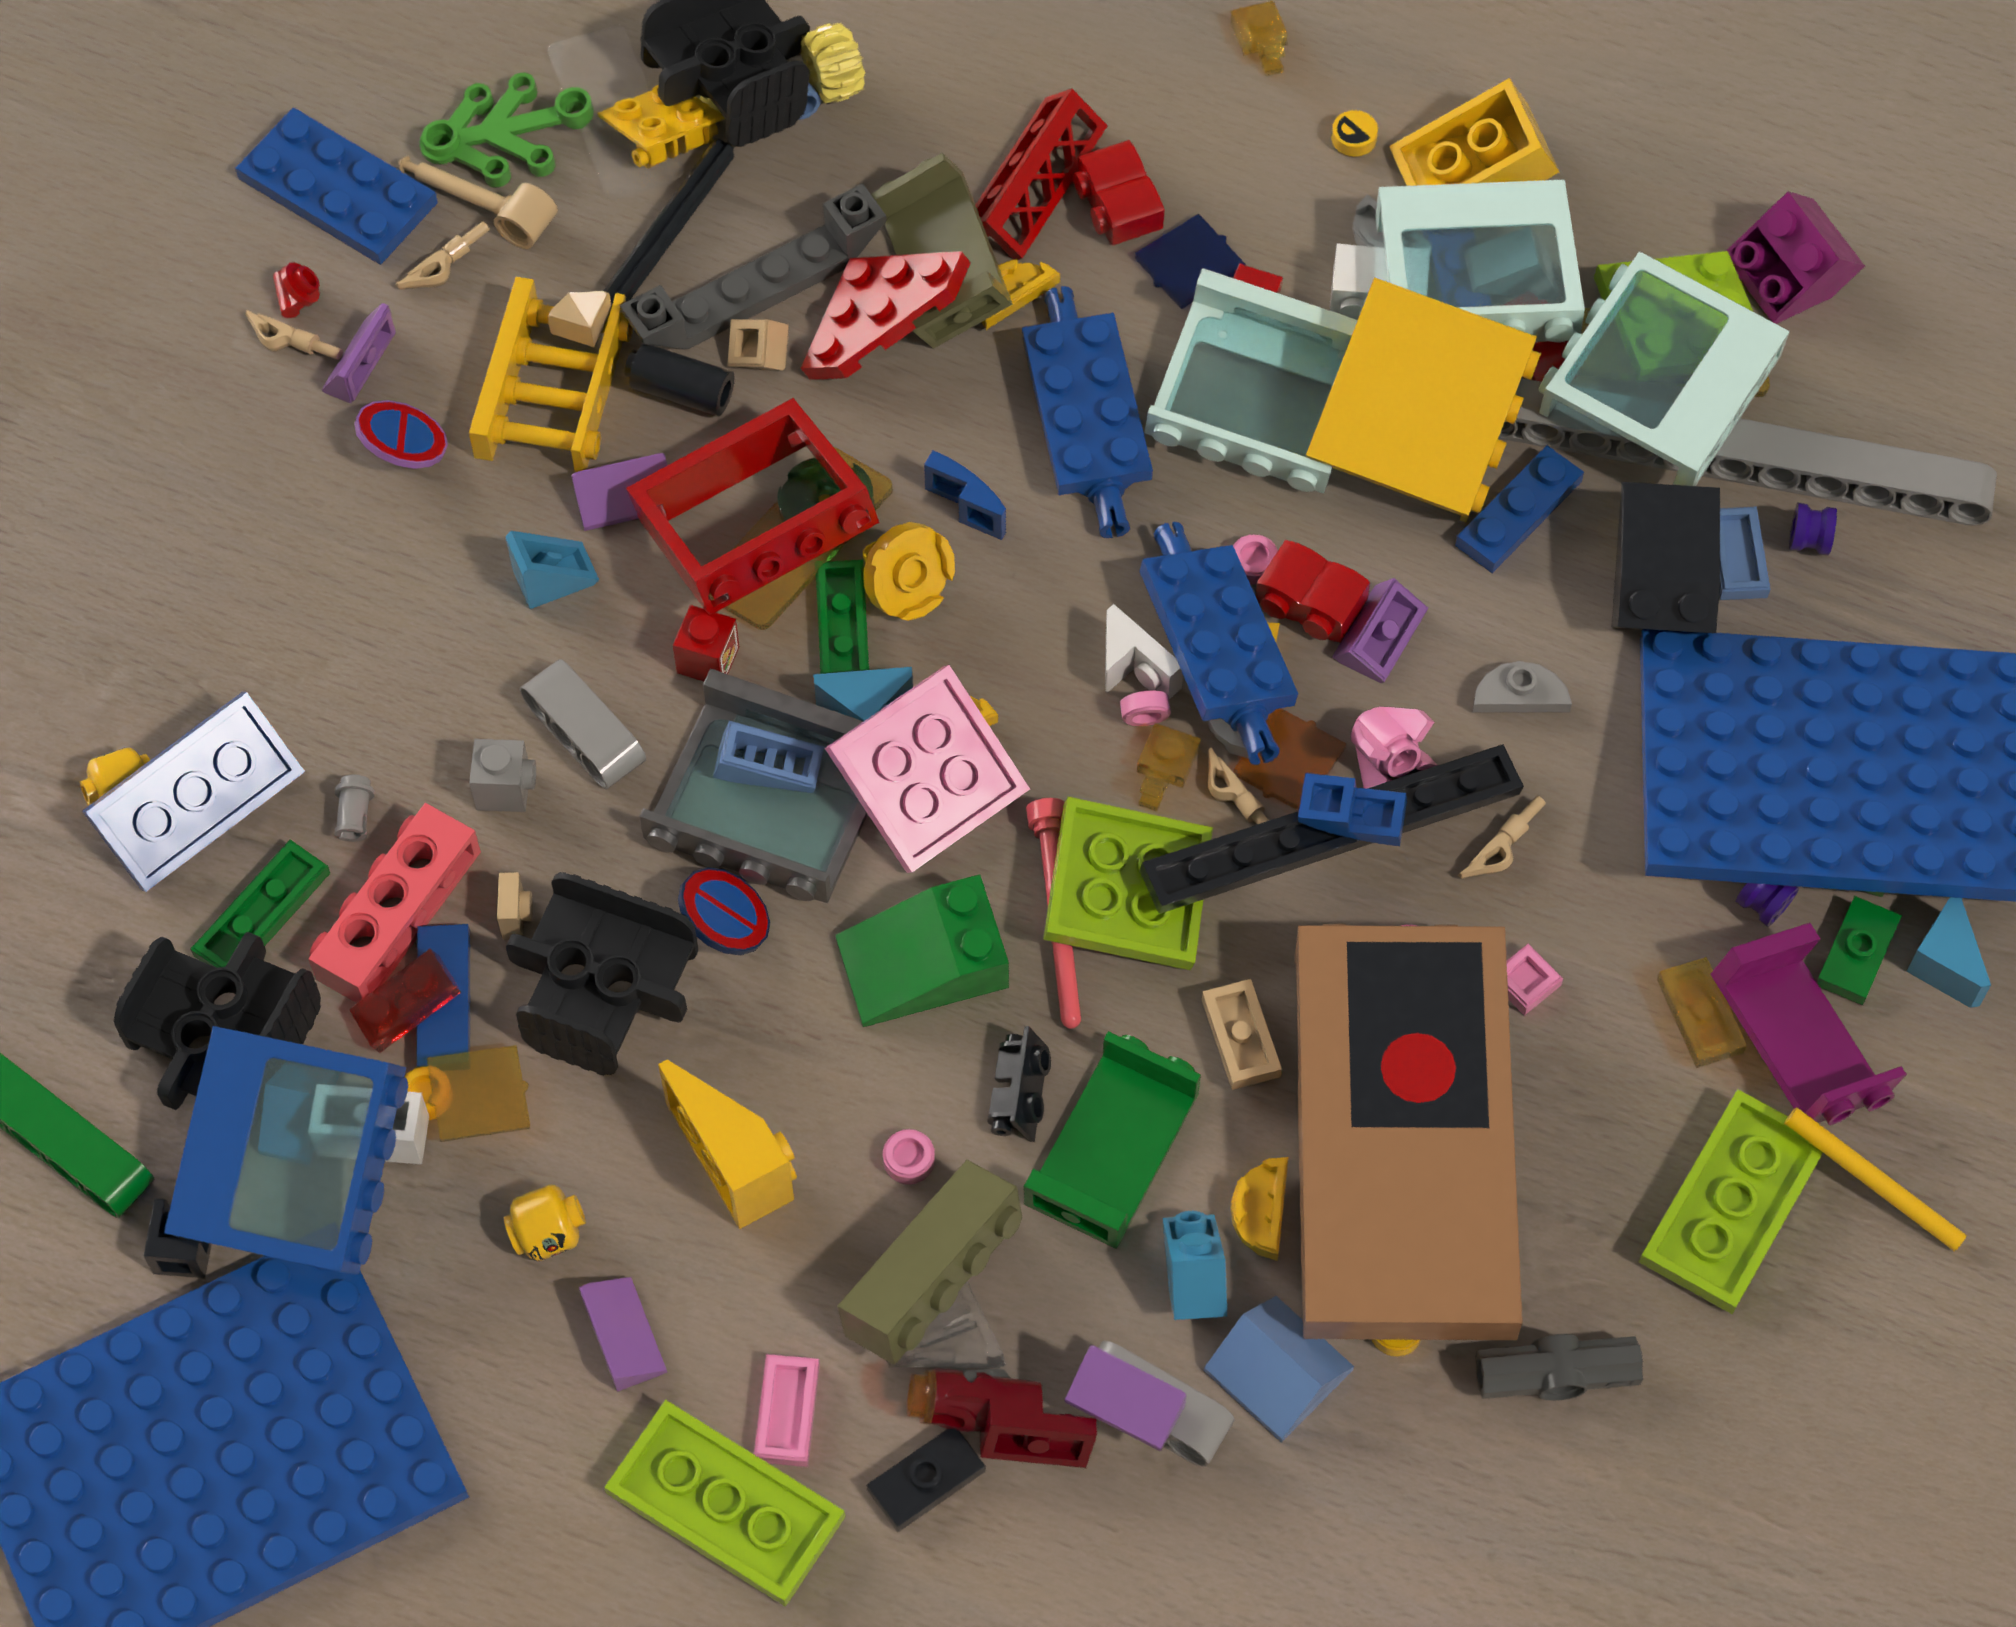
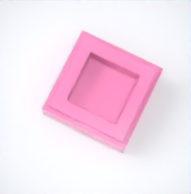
(1530, 979)

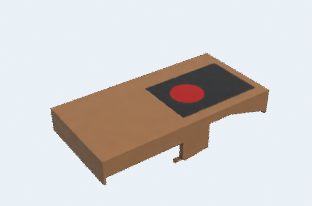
(1406, 1134)

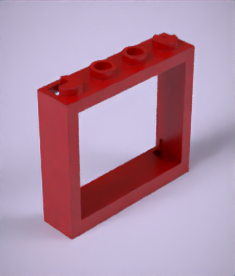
(727, 463)

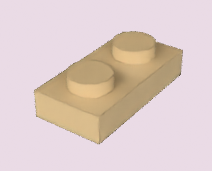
(1241, 1034)

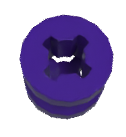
(1813, 529)
(1767, 900)

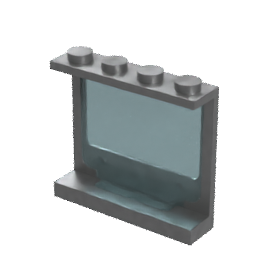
(752, 829)

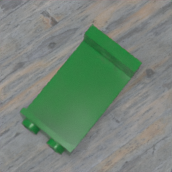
(1114, 1140)

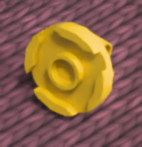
(908, 570)

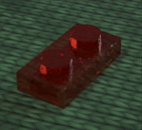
(405, 1000)

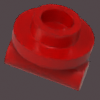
(295, 288)

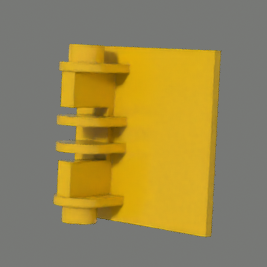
(661, 128)

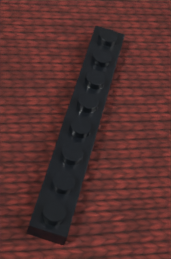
(1288, 844)

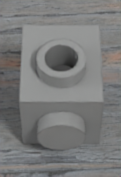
(501, 775)

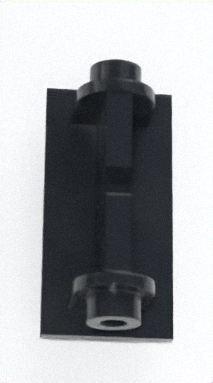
(1025, 1064)

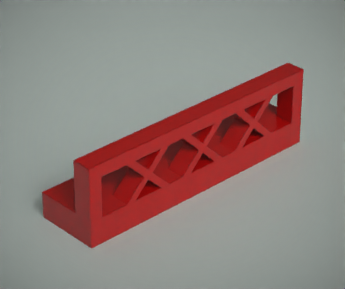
(1026, 159)

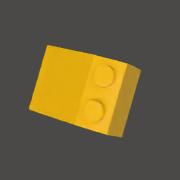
(1478, 143)
(733, 1146)

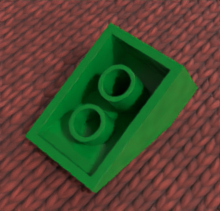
(925, 953)

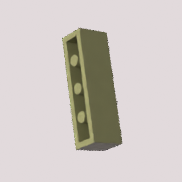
(930, 1262)

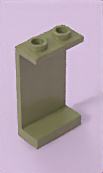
(936, 214)

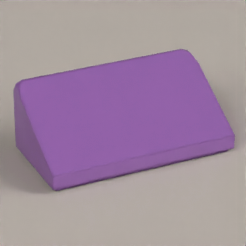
(361, 355)
(603, 491)
(1381, 630)
(622, 1331)
(1126, 1397)

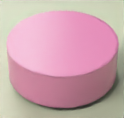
(1255, 555)
(1145, 708)
(908, 1156)

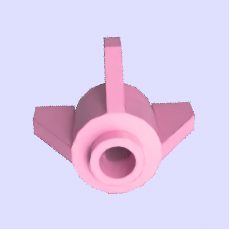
(1388, 743)

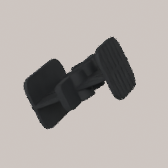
(733, 57)
(615, 941)
(174, 1004)

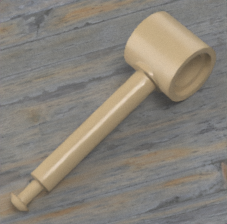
(519, 216)

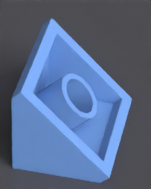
(1275, 1369)

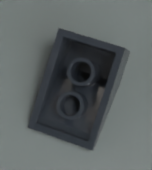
(1667, 558)

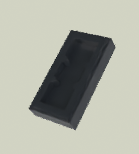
(926, 1478)

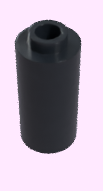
(680, 379)

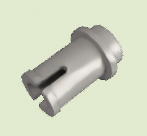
(354, 796)

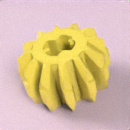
(833, 62)

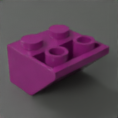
(1793, 258)

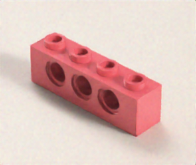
(394, 930)

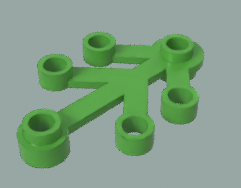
(500, 129)

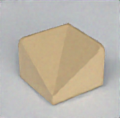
(580, 316)
(758, 344)

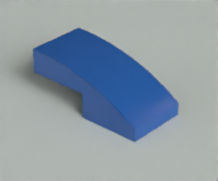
(977, 502)
(1352, 812)

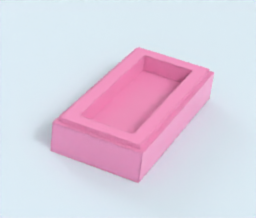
(787, 1410)

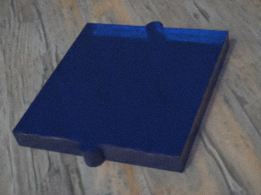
(1182, 253)

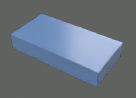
(1742, 555)

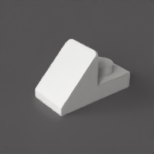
(1134, 649)

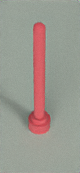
(1045, 820)

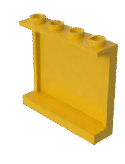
(1423, 398)

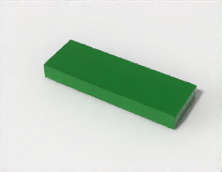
(842, 617)
(263, 904)

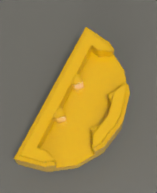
(1024, 285)
(1259, 1206)

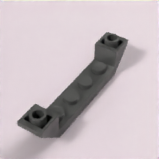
(683, 323)

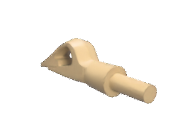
(442, 260)
(288, 336)
(1235, 790)
(1501, 843)

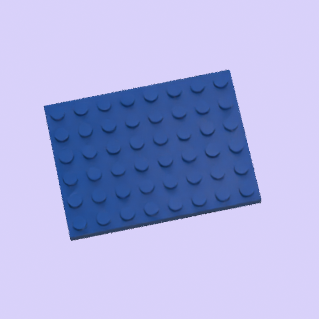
(1829, 764)
(214, 1452)

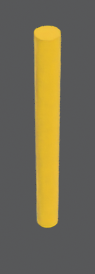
(1875, 1179)

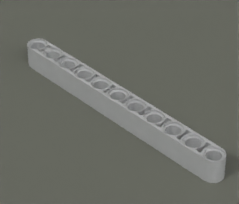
(1788, 462)

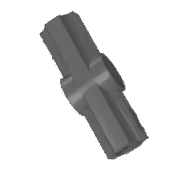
(1559, 1367)

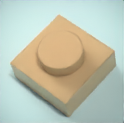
(513, 905)

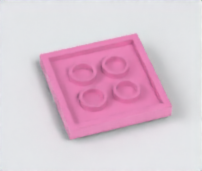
(927, 769)

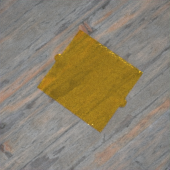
(478, 1093)

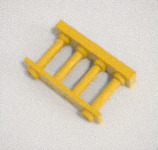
(503, 386)

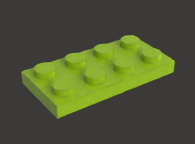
(1732, 1203)
(725, 1502)

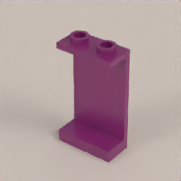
(1799, 1029)

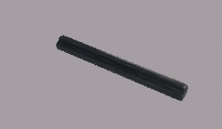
(671, 220)

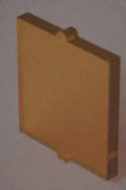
(1302, 751)

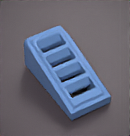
(752, 773)

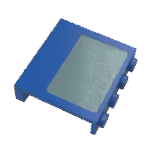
(287, 1150)

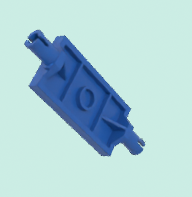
(1087, 408)
(1219, 637)

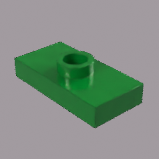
(1858, 950)

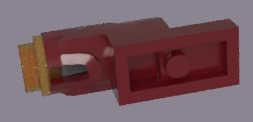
(1005, 1414)

